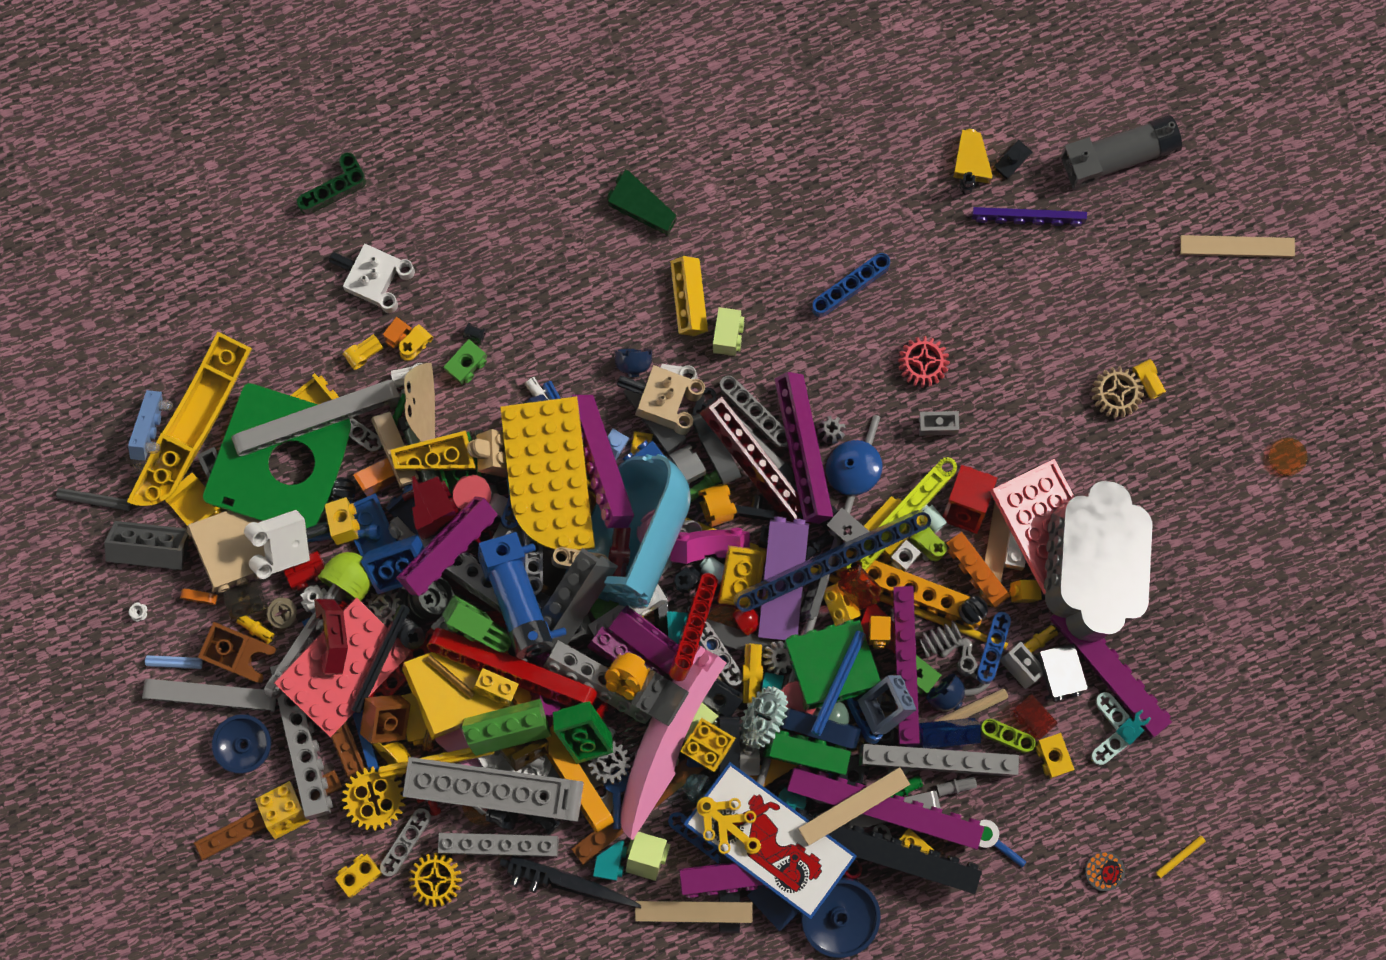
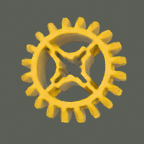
(435, 871)

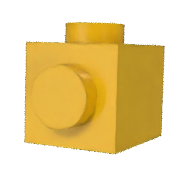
(1025, 591)

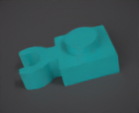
(1131, 729)

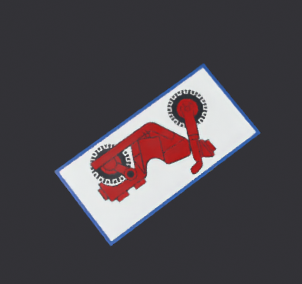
(785, 861)

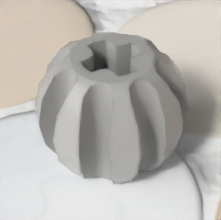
(837, 429)

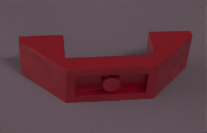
(335, 636)

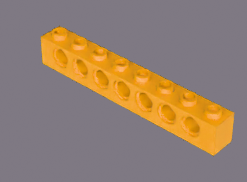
(920, 585)

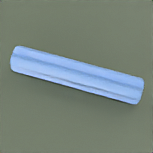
(174, 662)

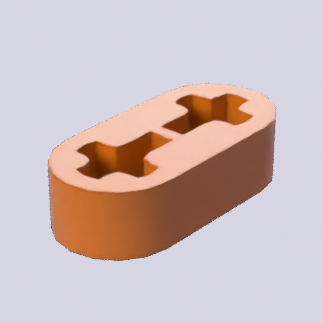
(198, 596)

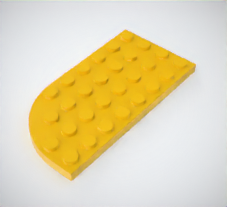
(548, 472)

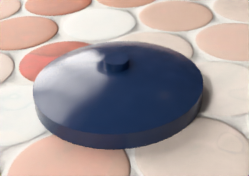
(844, 921)

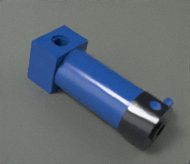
(503, 565)

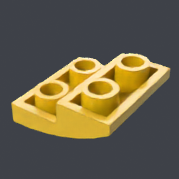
(708, 744)

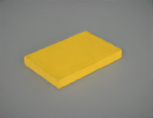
(741, 570)

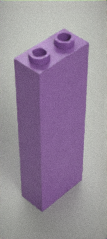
(784, 550)

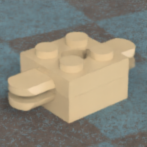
(490, 453)

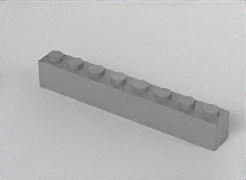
(938, 760)

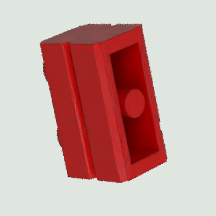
(305, 573)

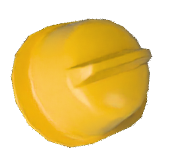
(392, 753)

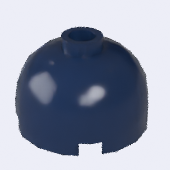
(633, 361)
(947, 694)

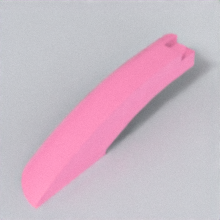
(661, 745)

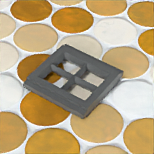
(813, 599)

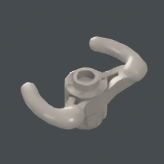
(967, 665)

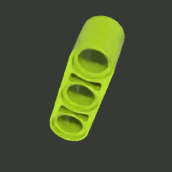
(1017, 736)

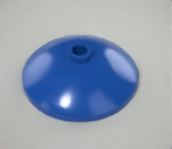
(858, 477)

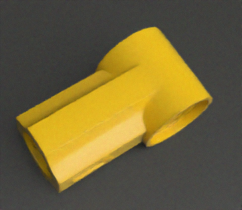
(358, 354)
(1147, 374)

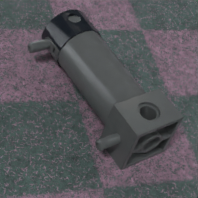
(1090, 160)

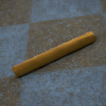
(450, 676)

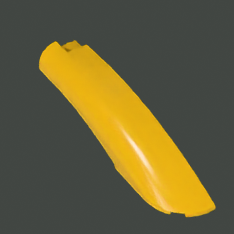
(191, 421)

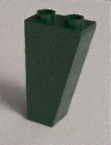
(639, 203)

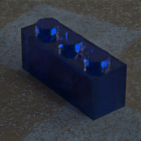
(949, 733)

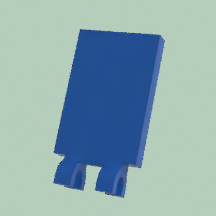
(370, 513)

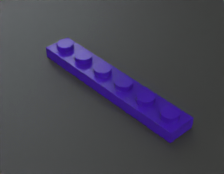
(1020, 216)

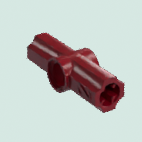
(620, 551)

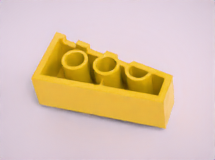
(439, 453)

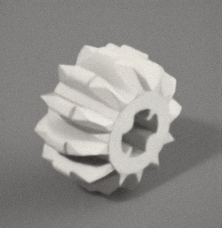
(775, 665)

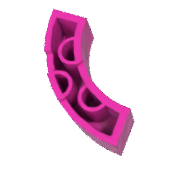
(698, 544)

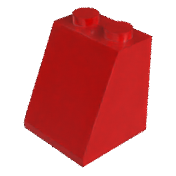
(969, 499)

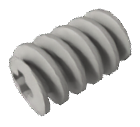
(941, 638)

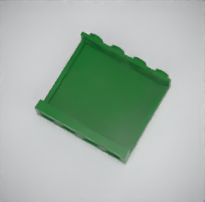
(818, 658)

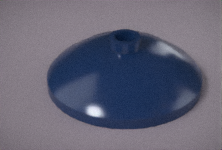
(228, 740)

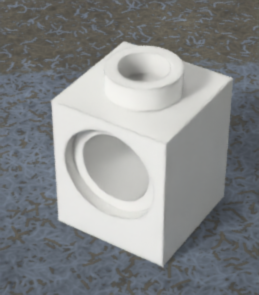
(908, 549)

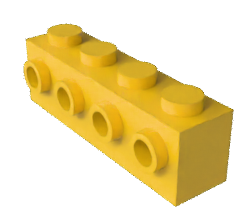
(689, 296)

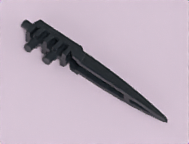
(558, 879)

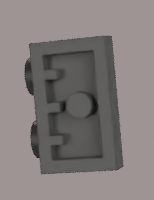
(660, 698)

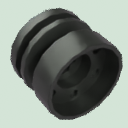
(430, 604)

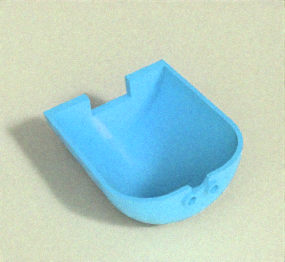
(650, 485)

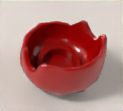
(747, 621)

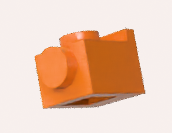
(396, 332)

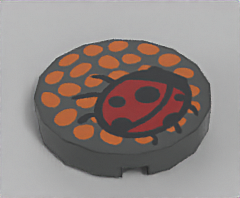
(1104, 871)

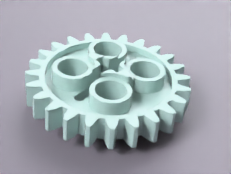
(757, 730)

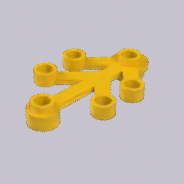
(726, 823)

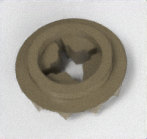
(289, 615)

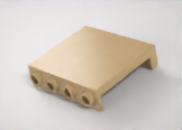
(225, 549)

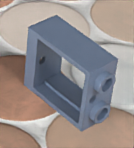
(873, 712)

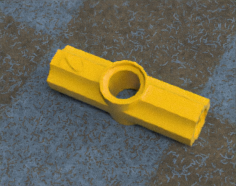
(752, 671)

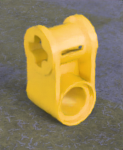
(416, 341)

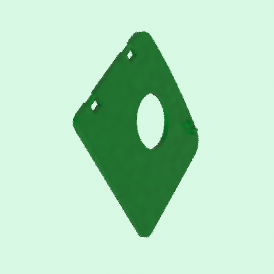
(248, 477)

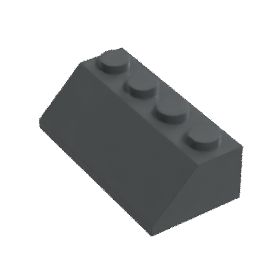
(147, 545)

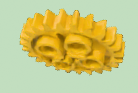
(355, 804)

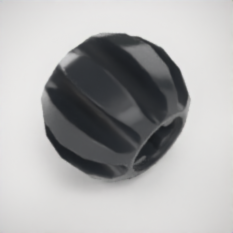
(343, 488)
(973, 610)

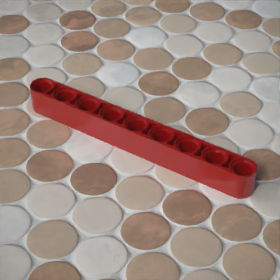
(524, 673)

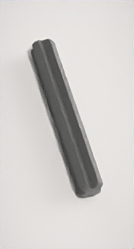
(94, 499)

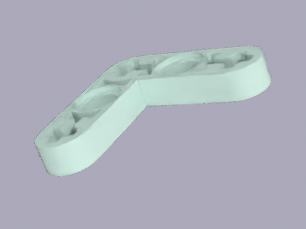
(1112, 701)

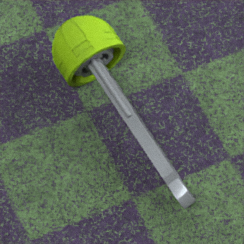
(346, 579)

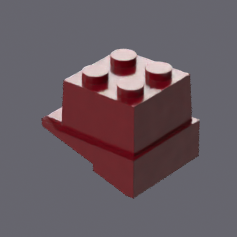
(432, 506)

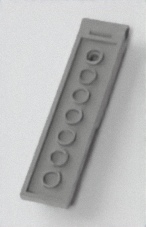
(493, 789)

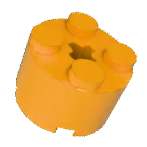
(717, 505)
(626, 675)

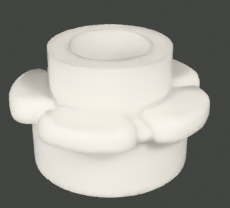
(133, 612)

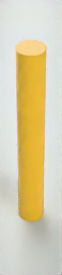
(1180, 857)

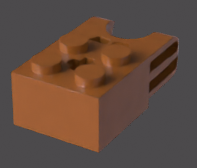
(240, 652)

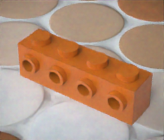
(977, 568)

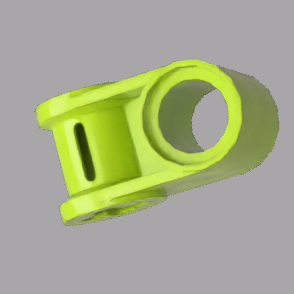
(927, 542)

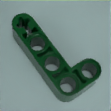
(330, 186)

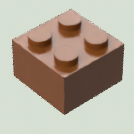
(385, 718)

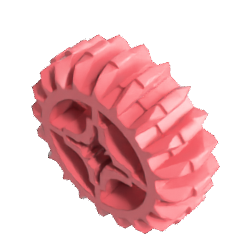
(916, 361)

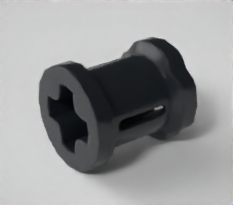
(474, 333)

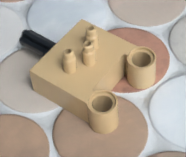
(663, 397)

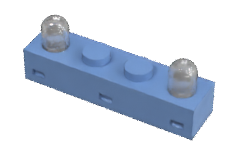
(145, 426)

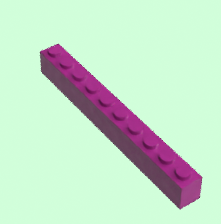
(892, 810)

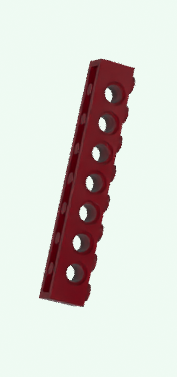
(753, 459)

